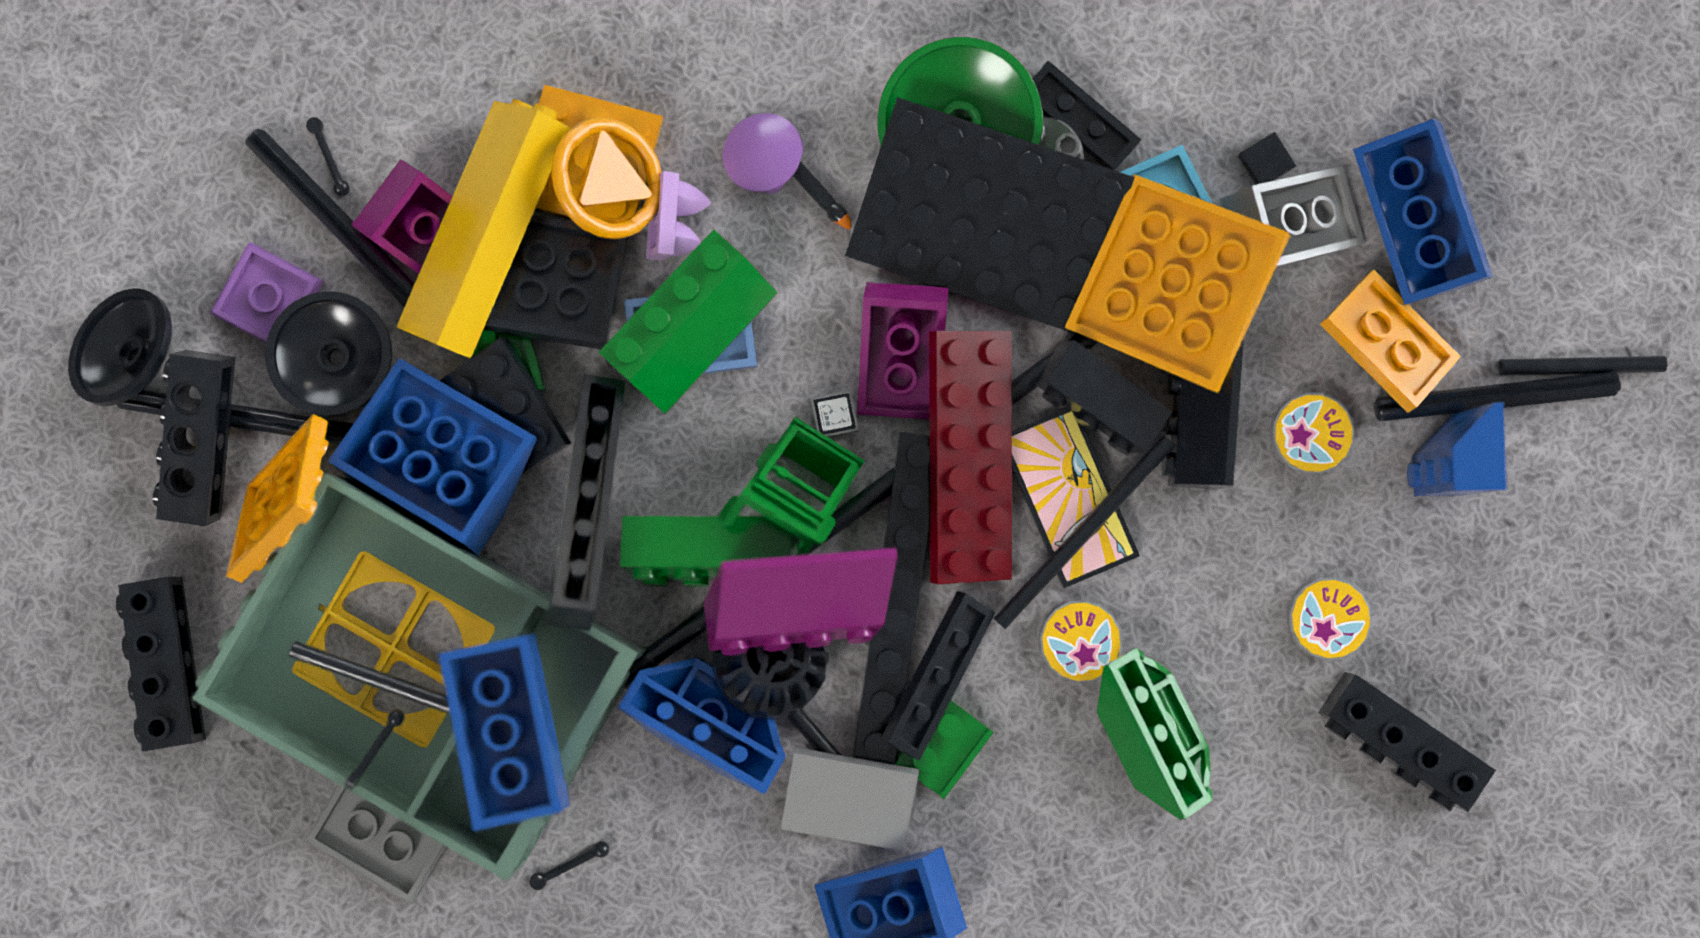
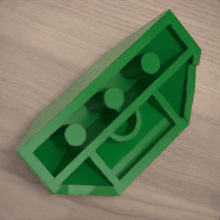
(1155, 733)

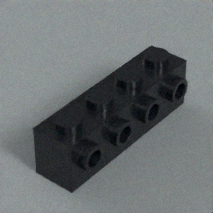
(160, 663)
(1406, 742)

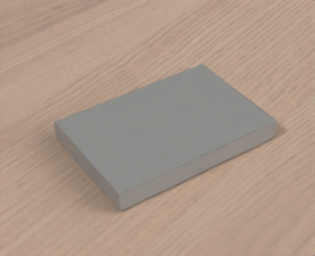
(849, 799)
(375, 844)

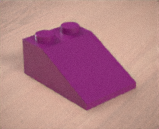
(897, 348)

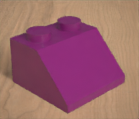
(405, 214)

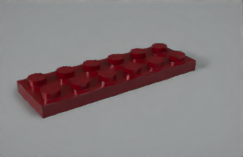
(970, 456)

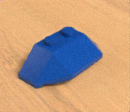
(691, 714)

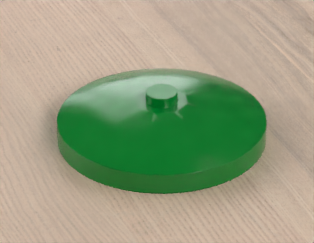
(969, 82)

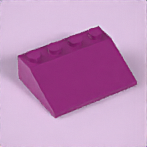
(799, 600)

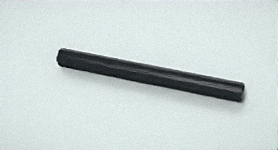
(330, 214)
(1510, 394)
(244, 417)

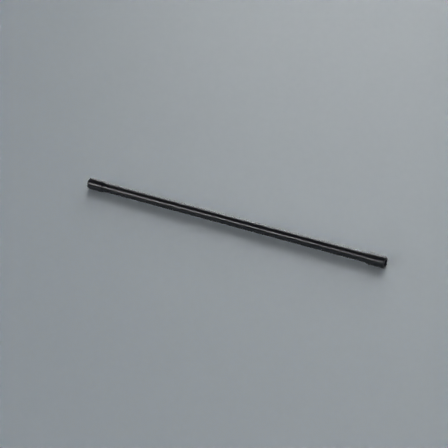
(843, 516)

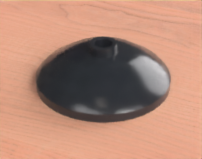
(120, 347)
(302, 347)

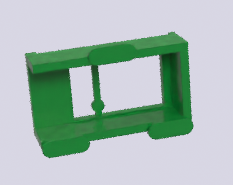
(817, 455)

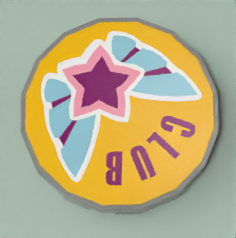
(1312, 433)
(1329, 618)
(1079, 640)

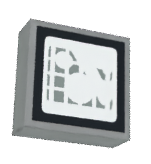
(835, 414)

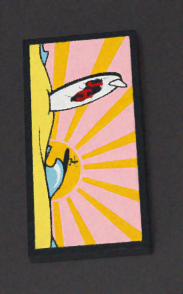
(1062, 487)

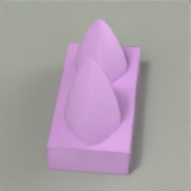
(665, 234)

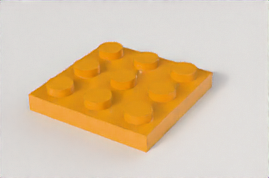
(575, 108)
(279, 499)

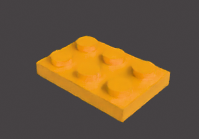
(1390, 341)

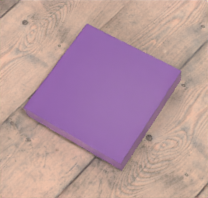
(261, 290)

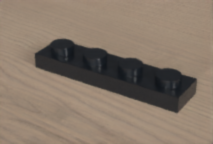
(938, 675)

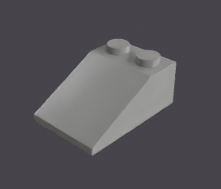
(1310, 207)

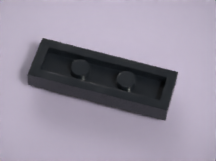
(1096, 127)

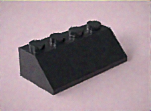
(1204, 431)

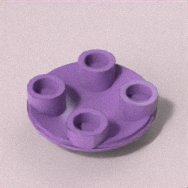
(762, 153)

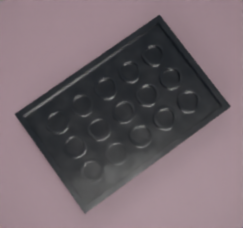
(985, 213)

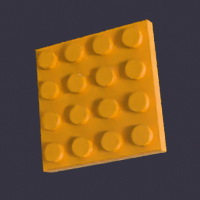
(1177, 282)

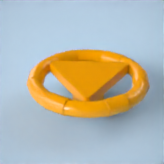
(607, 177)

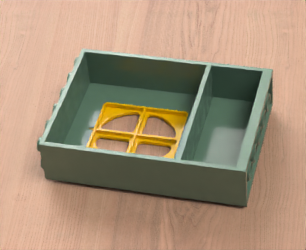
(311, 717)

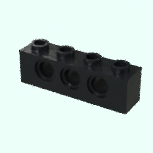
(210, 421)

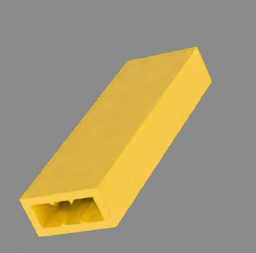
(483, 226)

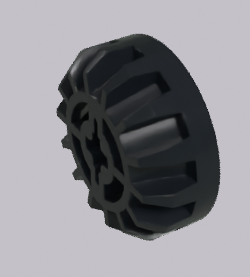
(756, 692)

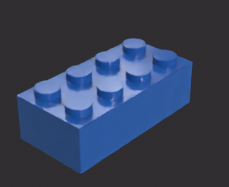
(504, 731)

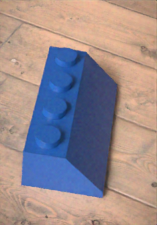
(1422, 212)

